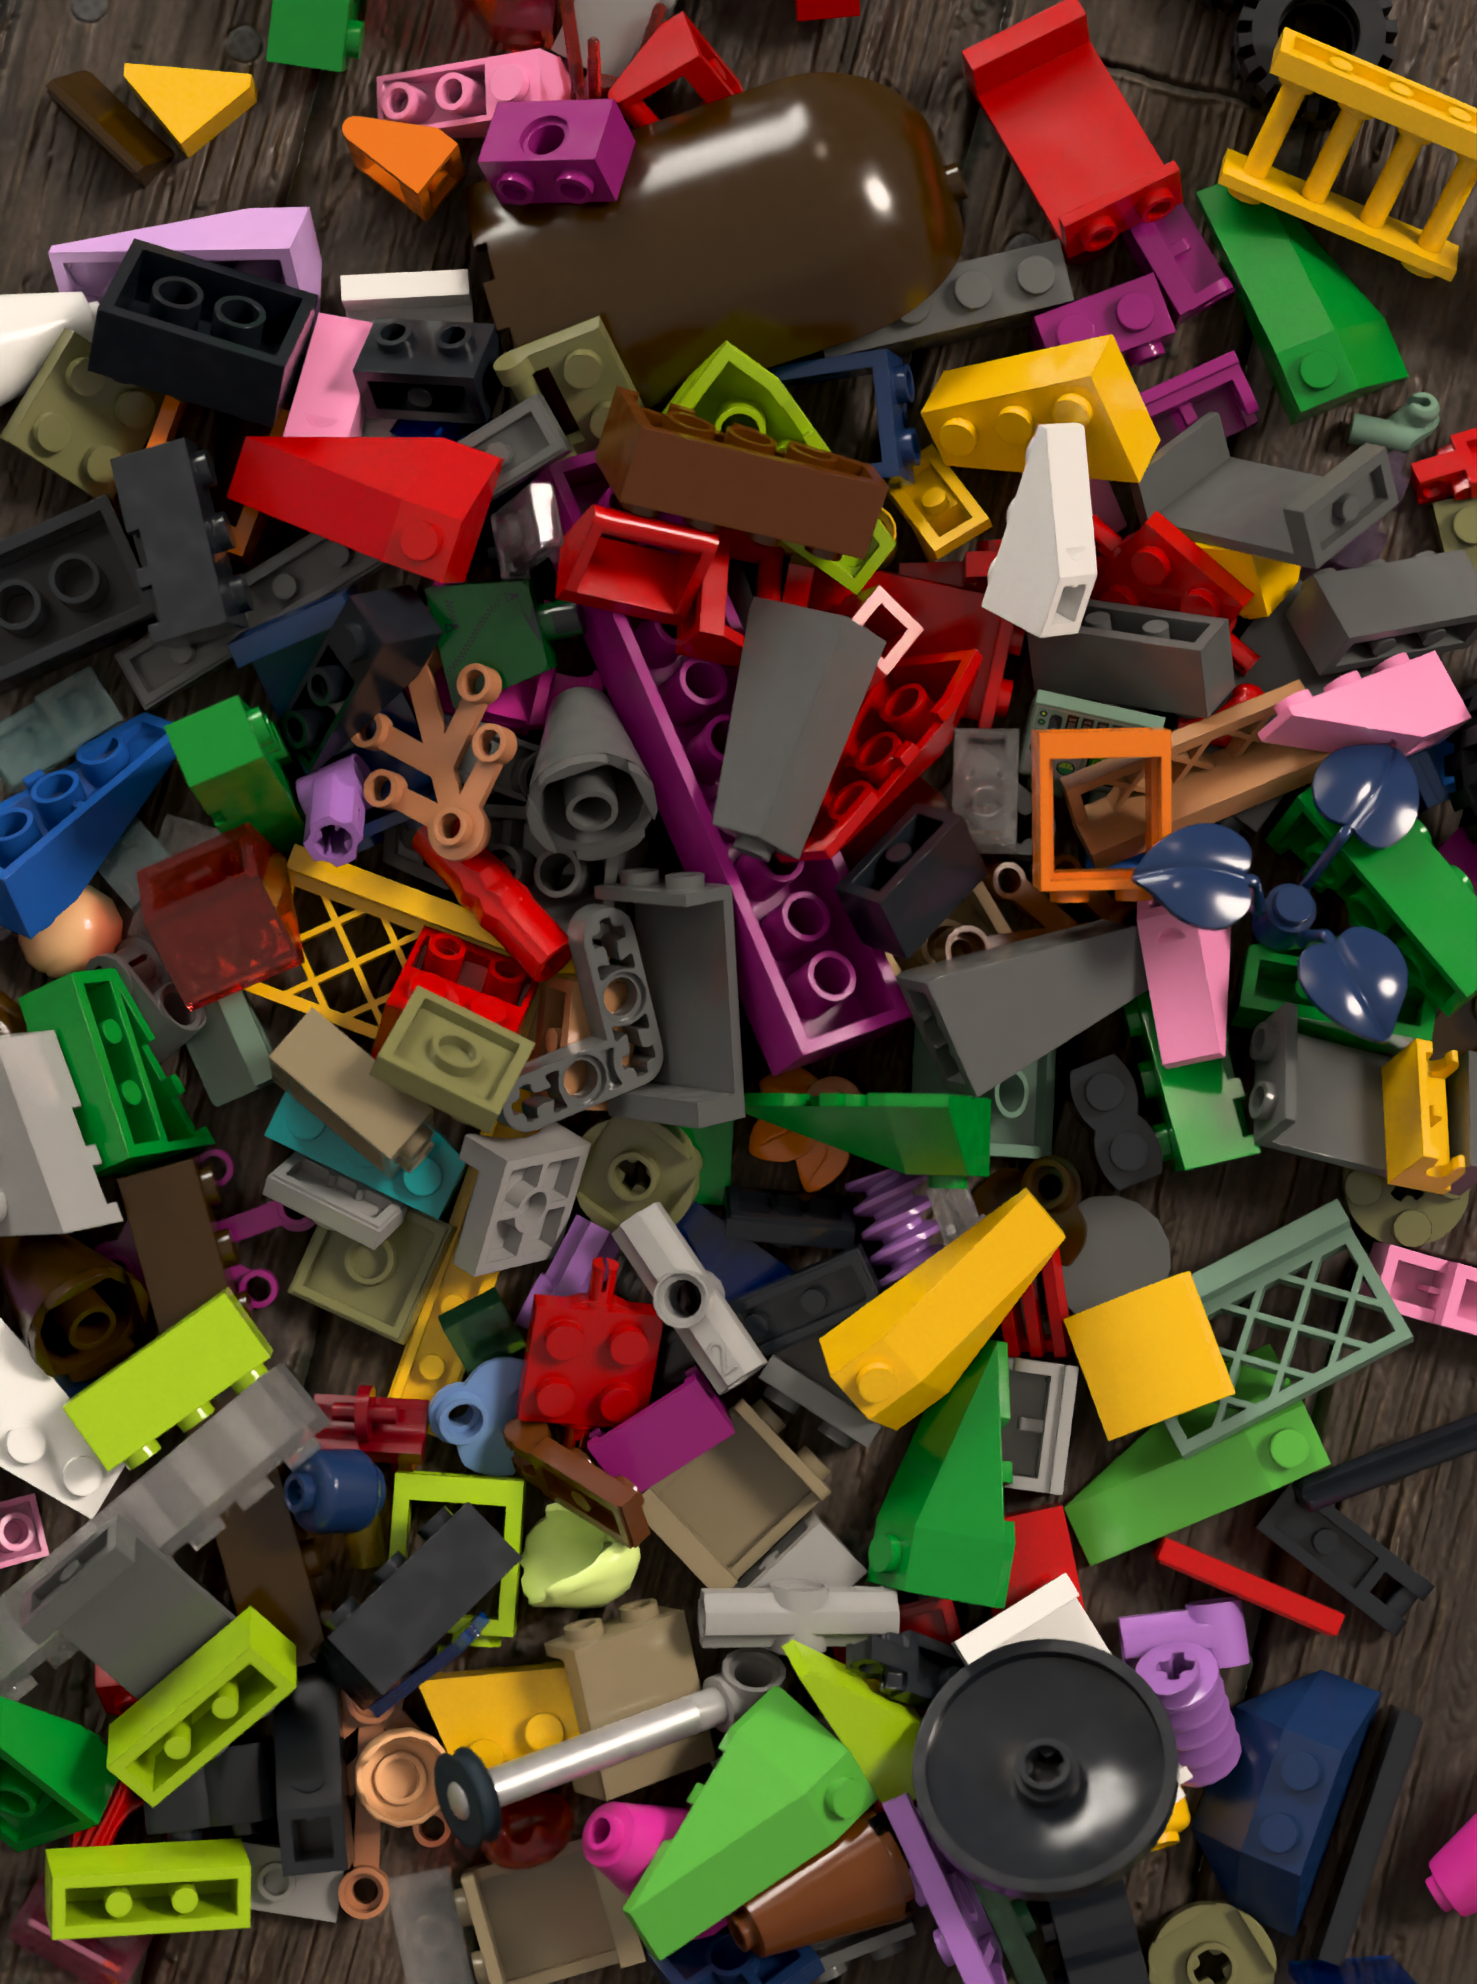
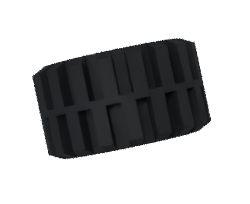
(1361, 22)

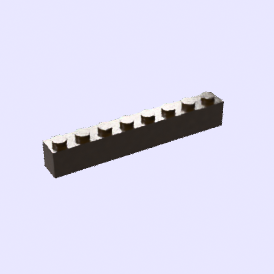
(184, 1267)

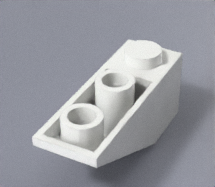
(1049, 541)

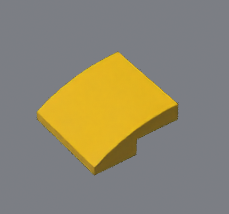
(1149, 1356)

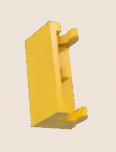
(1419, 1119)

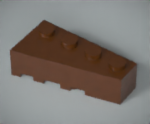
(738, 480)

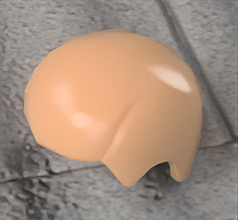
(75, 936)
(398, 1777)

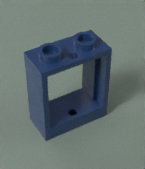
(893, 390)

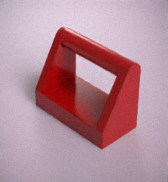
(670, 53)
(630, 576)
(704, 629)

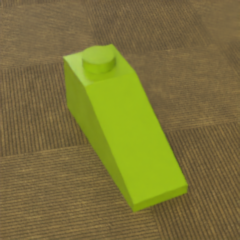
(867, 1722)

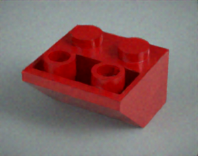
(464, 975)

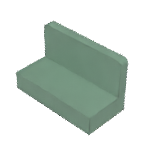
(231, 1050)

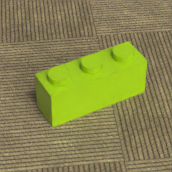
(170, 1382)
(201, 1706)
(147, 1888)

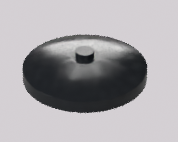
(1046, 1769)

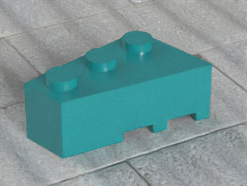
(427, 1188)

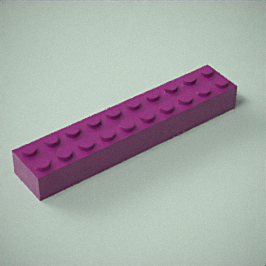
(797, 954)

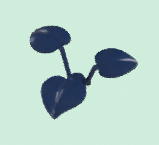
(1205, 884)

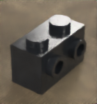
(429, 370)
(911, 880)

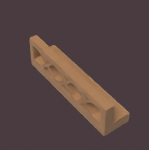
(1202, 783)

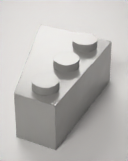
(44, 1163)

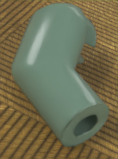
(1402, 429)

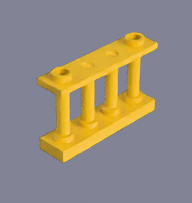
(1361, 93)

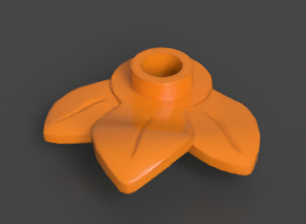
(816, 1161)

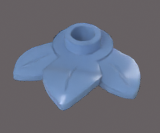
(478, 1433)

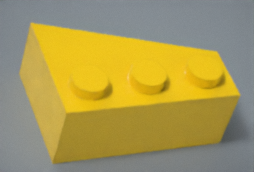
(993, 408)
(502, 1709)

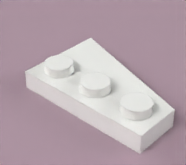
(40, 1438)

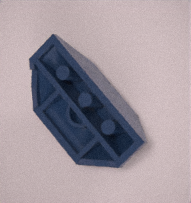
(1281, 1802)

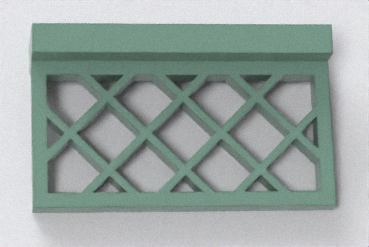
(1277, 1261)

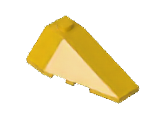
(934, 1321)

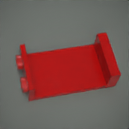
(1070, 129)
(950, 623)

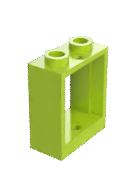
(475, 1490)

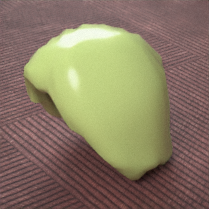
(574, 1563)

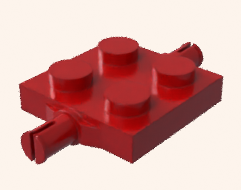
(1170, 573)
(588, 1358)

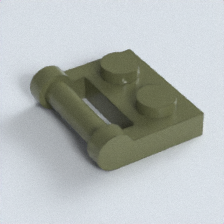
(583, 369)

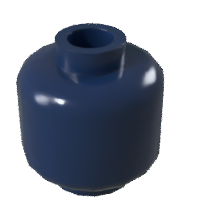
(335, 1492)

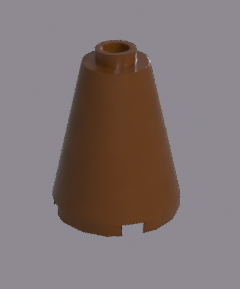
(837, 1893)

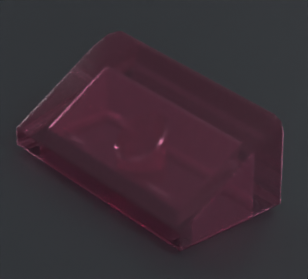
(91, 1959)

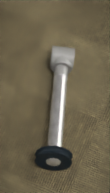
(474, 1795)

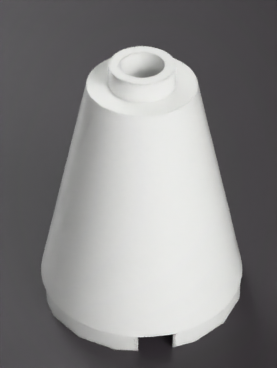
(30, 330)

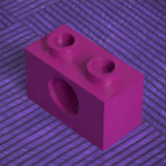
(556, 151)

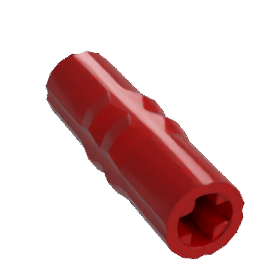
(501, 907)

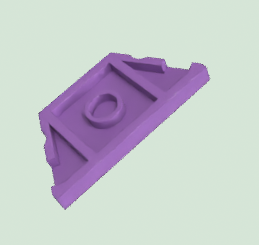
(964, 1928)

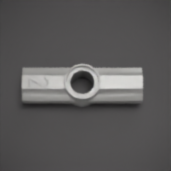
(714, 1332)
(796, 1611)

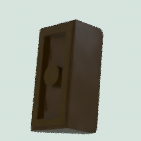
(110, 125)

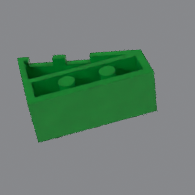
(1195, 1102)

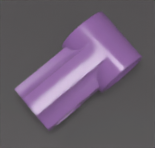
(334, 809)
(572, 1264)
(1212, 1623)

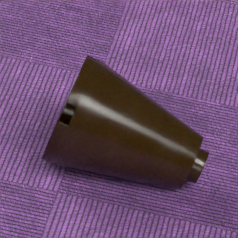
(71, 1304)

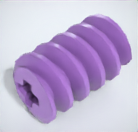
(896, 1222)
(1196, 1702)

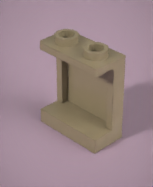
(736, 1497)
(624, 1670)
(545, 1920)

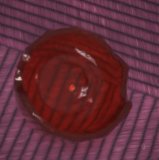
(531, 1832)

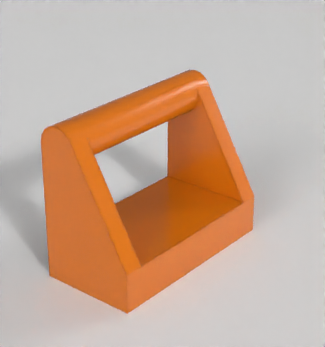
(407, 160)

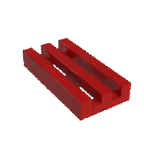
(1035, 1340)

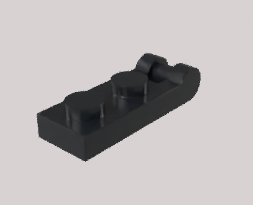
(1343, 1557)

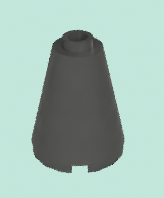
(588, 780)

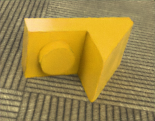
(938, 507)

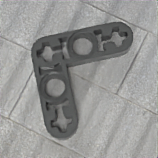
(605, 1047)

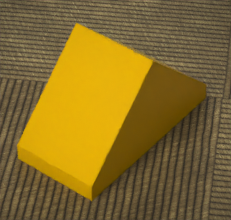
(191, 102)

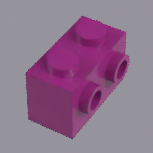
(1129, 311)

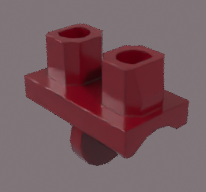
(381, 1427)

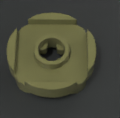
(670, 1164)
(1402, 1221)
(1212, 1927)

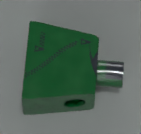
(501, 628)

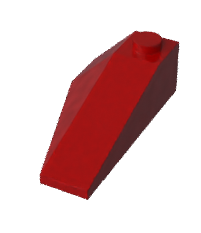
(386, 497)
(892, 742)

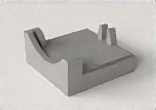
(519, 1198)

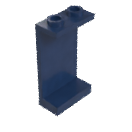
(282, 655)

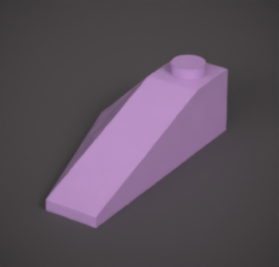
(258, 241)

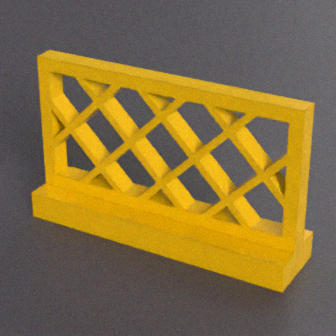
(376, 897)

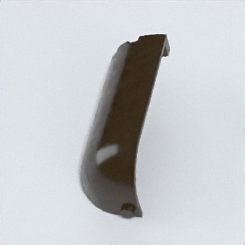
(740, 221)

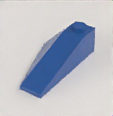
(72, 819)

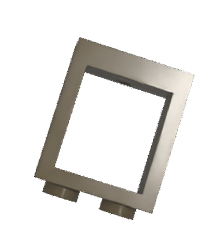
(334, 1084)

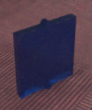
(431, 1664)
(1353, 1971)

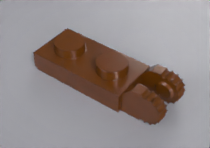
(576, 1482)

